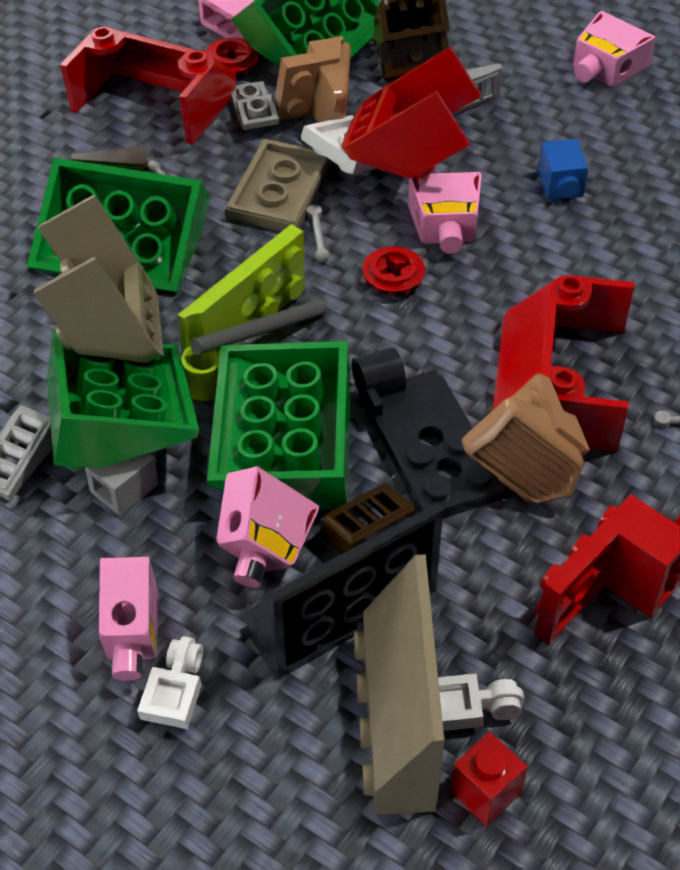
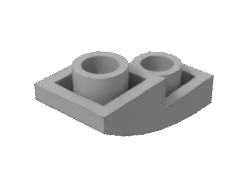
(254, 106)

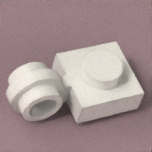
(174, 692)
(464, 702)

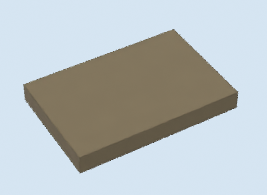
(278, 186)

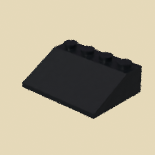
(329, 602)

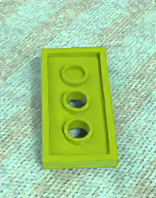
(247, 293)

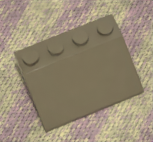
(401, 696)

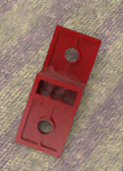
(629, 553)

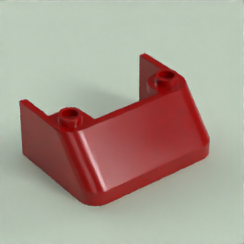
(200, 76)
(411, 120)
(529, 345)

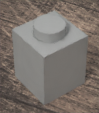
(124, 482)

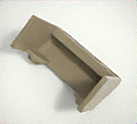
(103, 294)

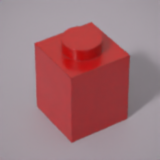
(488, 778)

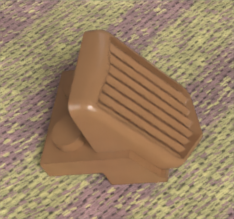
(315, 81)
(531, 443)

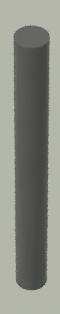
(258, 327)

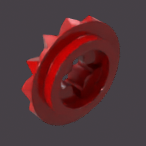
(245, 56)
(399, 261)

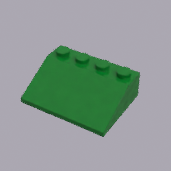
(287, 26)
(153, 212)
(116, 407)
(286, 415)

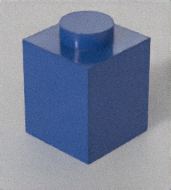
(562, 169)

